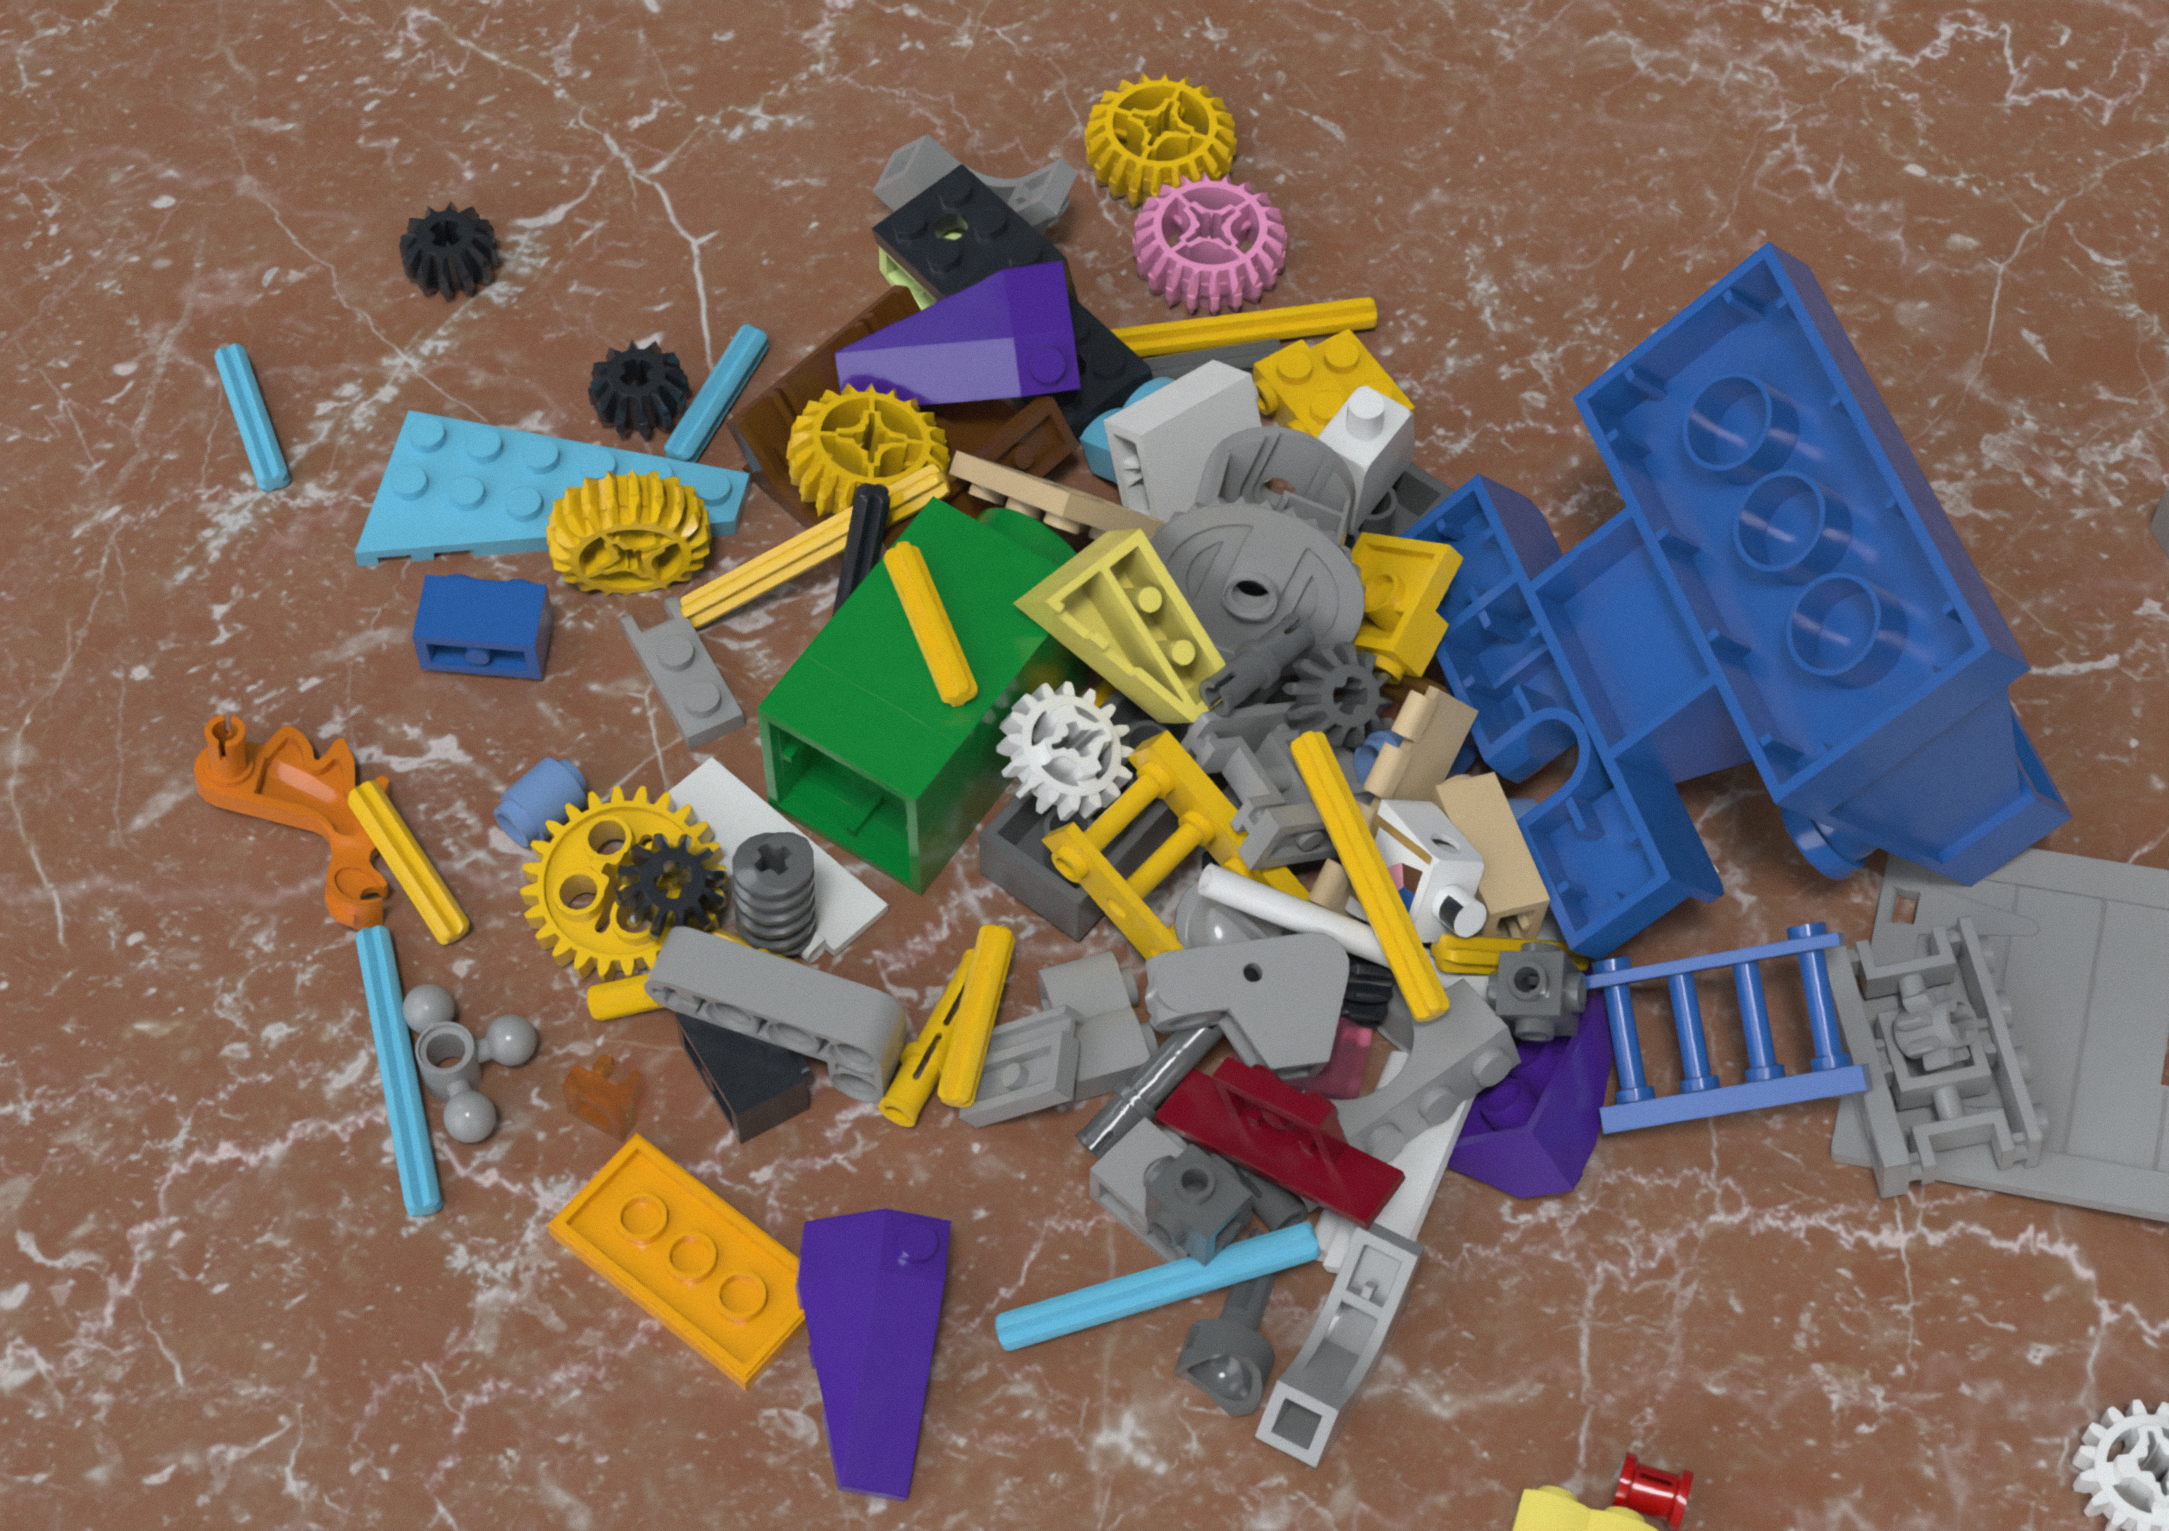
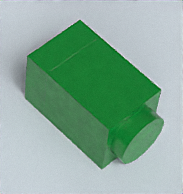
(858, 727)

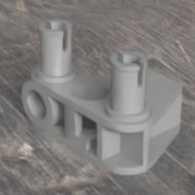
(1276, 1022)

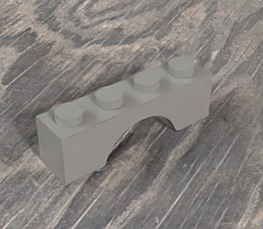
(1447, 1066)

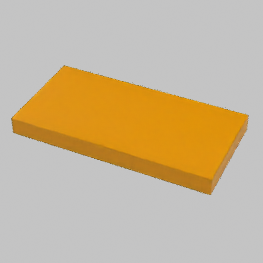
(686, 1260)

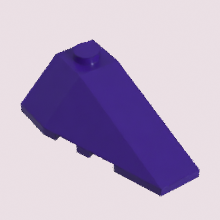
(980, 344)
(1544, 1116)
(872, 1319)

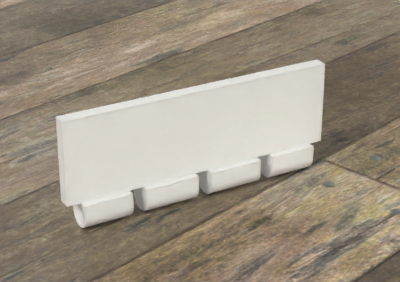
(735, 813)
(1423, 1165)

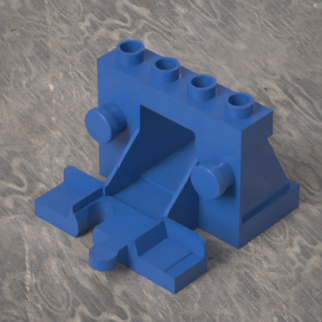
(1753, 602)

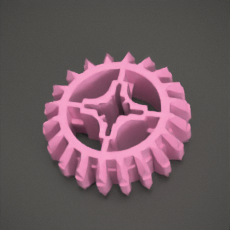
(1207, 261)

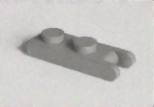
(684, 677)

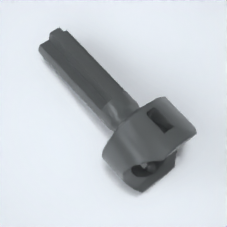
(1228, 1353)

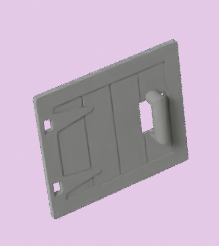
(2089, 1002)

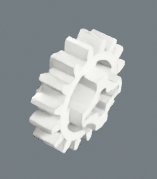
(1065, 751)
(2119, 1487)

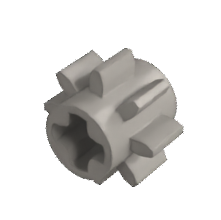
(1936, 1027)

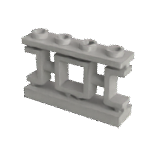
(1256, 760)
(1945, 1089)

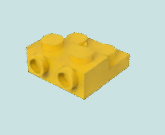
(1310, 385)
(1401, 599)

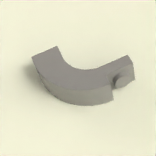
(919, 164)
(1344, 1346)

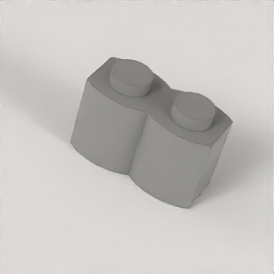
(1110, 1037)

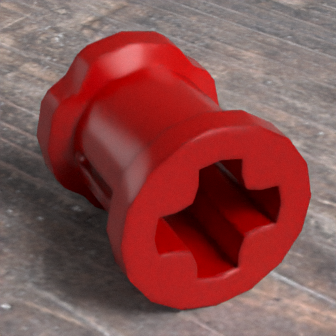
(1653, 1491)

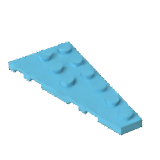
(494, 486)

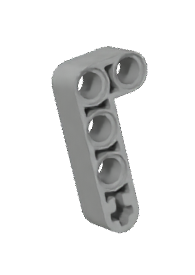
(784, 1004)

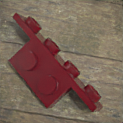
(1282, 1137)

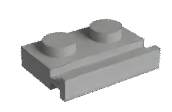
(1027, 1067)

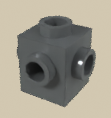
(1548, 1009)
(1196, 1203)

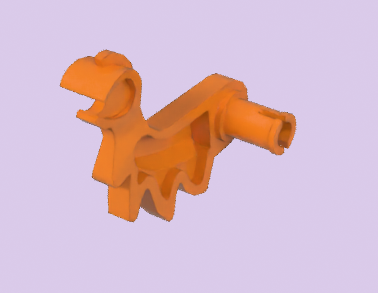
(295, 789)

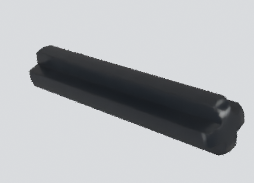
(863, 538)

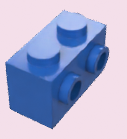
(483, 626)

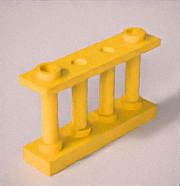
(1204, 820)

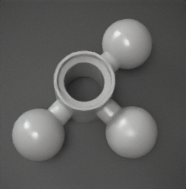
(508, 1040)

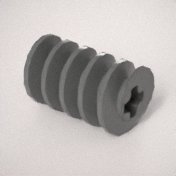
(775, 892)

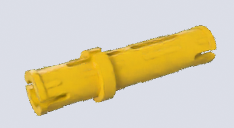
(909, 1095)

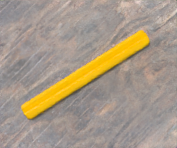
(1249, 326)
(805, 551)
(1369, 877)

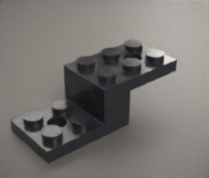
(998, 240)

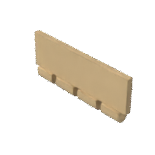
(1433, 735)

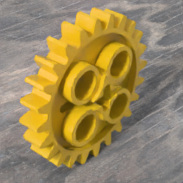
(574, 867)

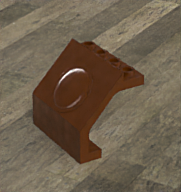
(986, 429)

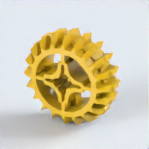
(1156, 135)
(857, 442)
(628, 533)

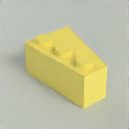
(1129, 624)

